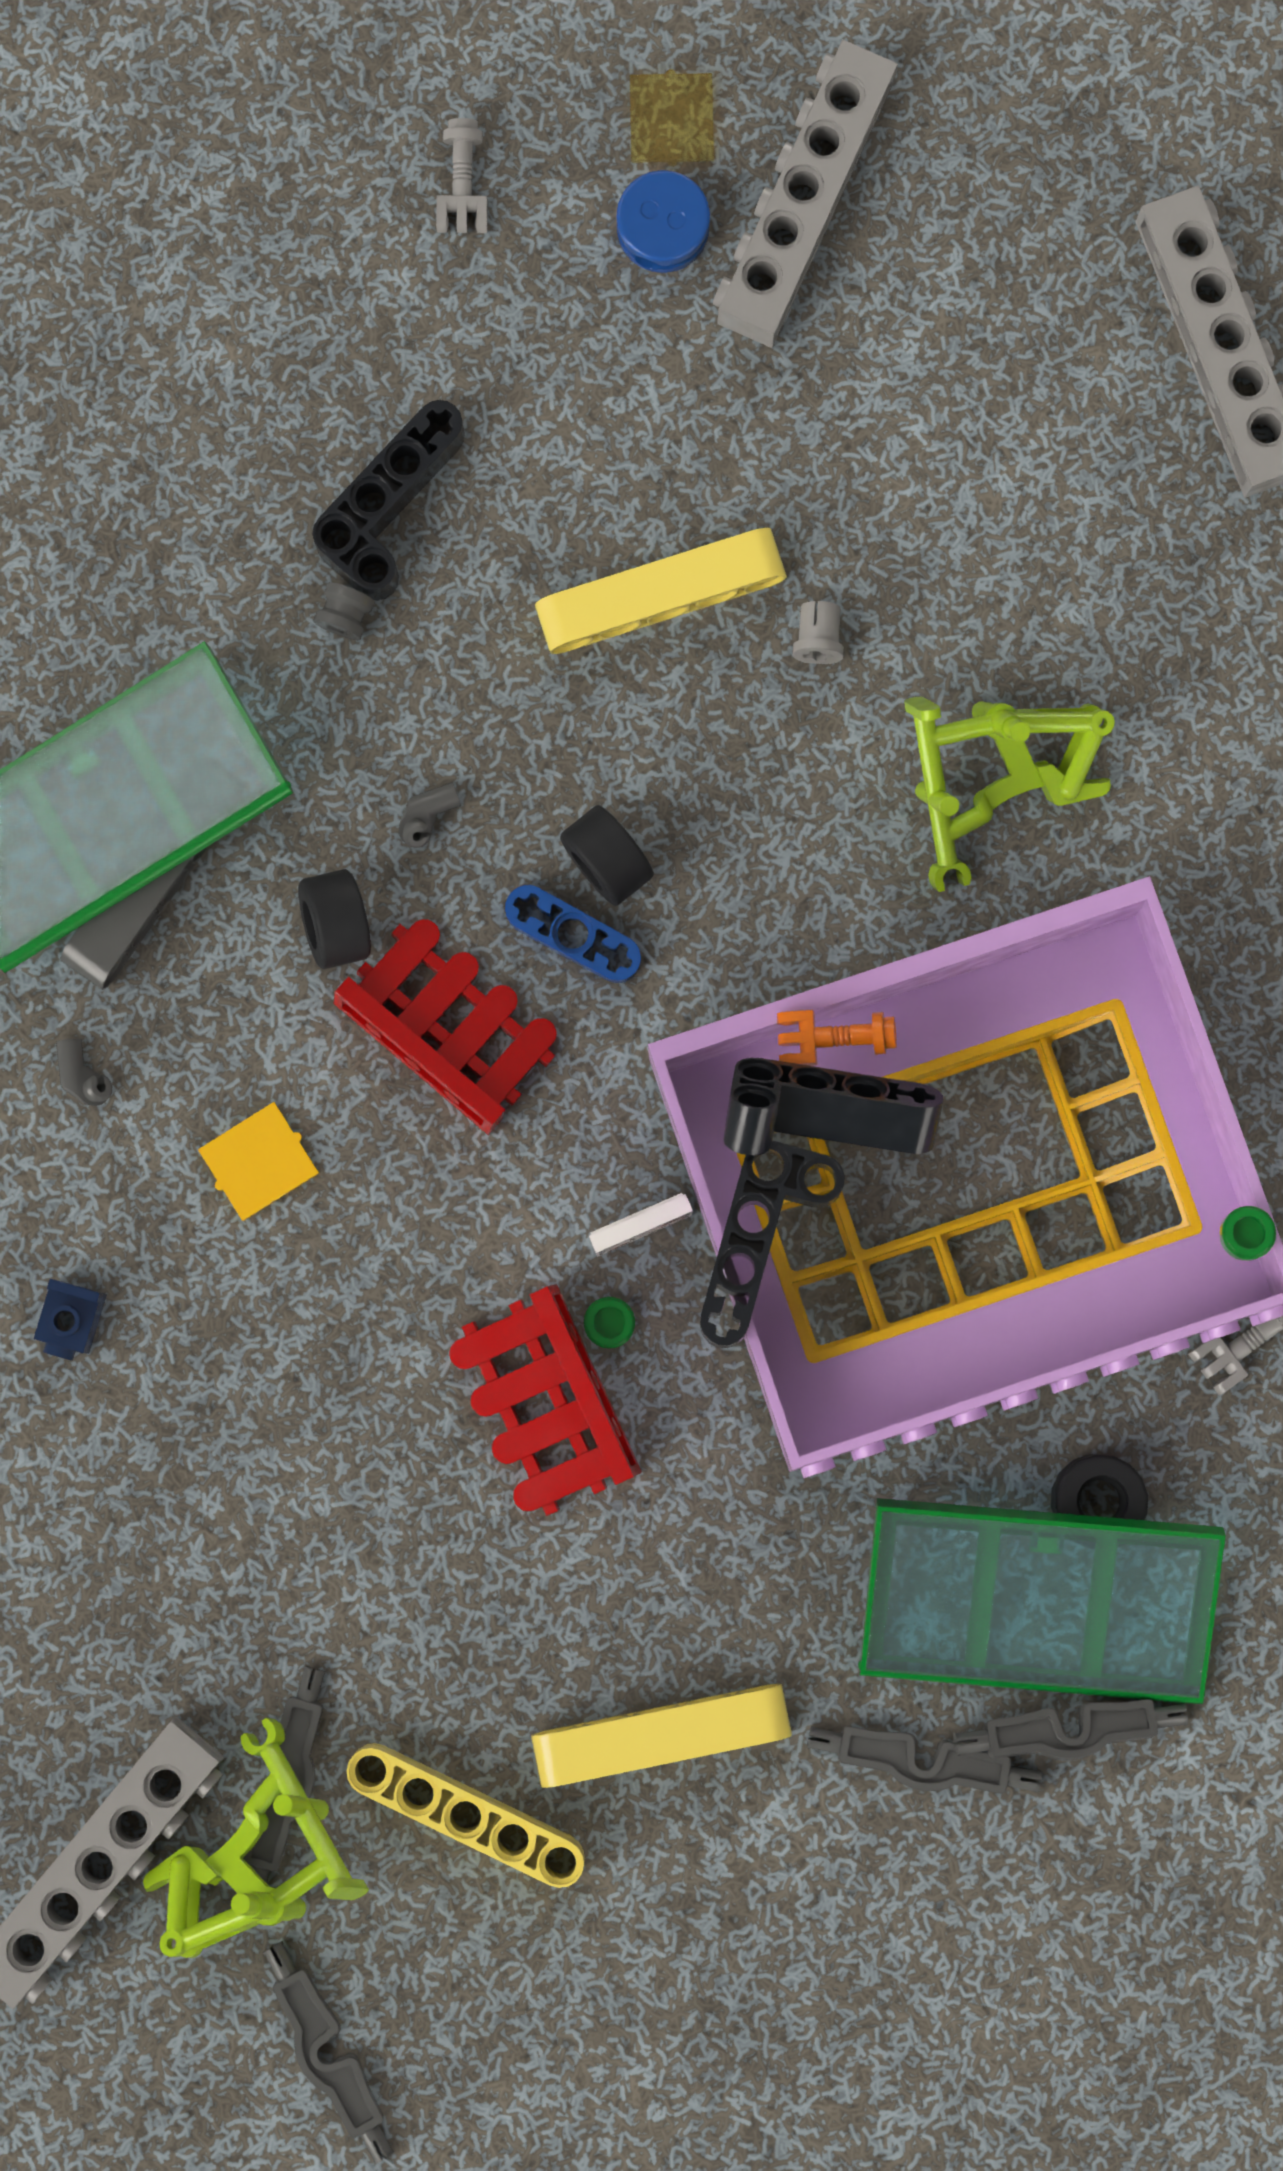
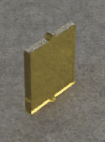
(671, 118)

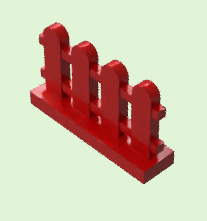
(419, 1017)
(547, 1373)

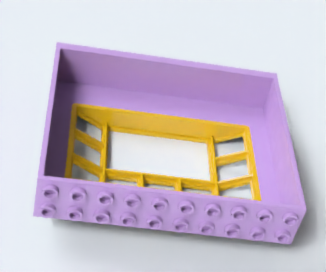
(952, 1014)

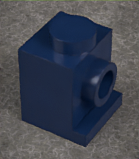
(86, 1308)

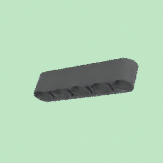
(107, 941)

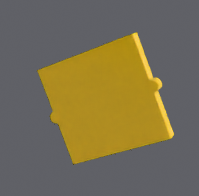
(258, 1161)

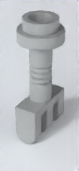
(463, 135)
(1229, 1355)

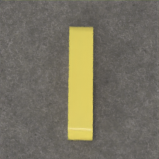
(660, 590)
(661, 1735)
(481, 1837)

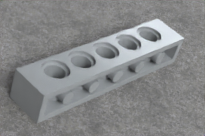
(848, 73)
(1192, 218)
(176, 1750)

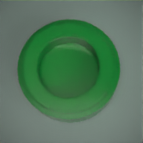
(1247, 1233)
(609, 1322)

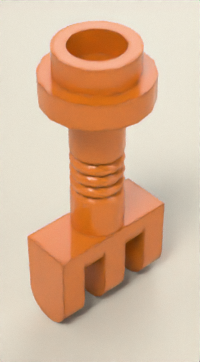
(879, 1033)

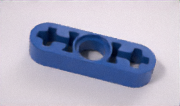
(534, 926)

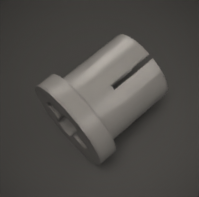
(819, 634)

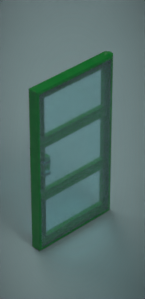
(126, 799)
(1041, 1601)

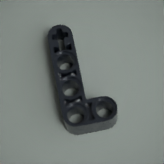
(398, 493)
(828, 1106)
(756, 1246)

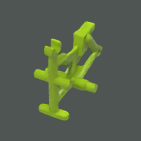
(1009, 730)
(255, 1900)

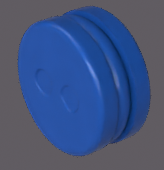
(663, 221)

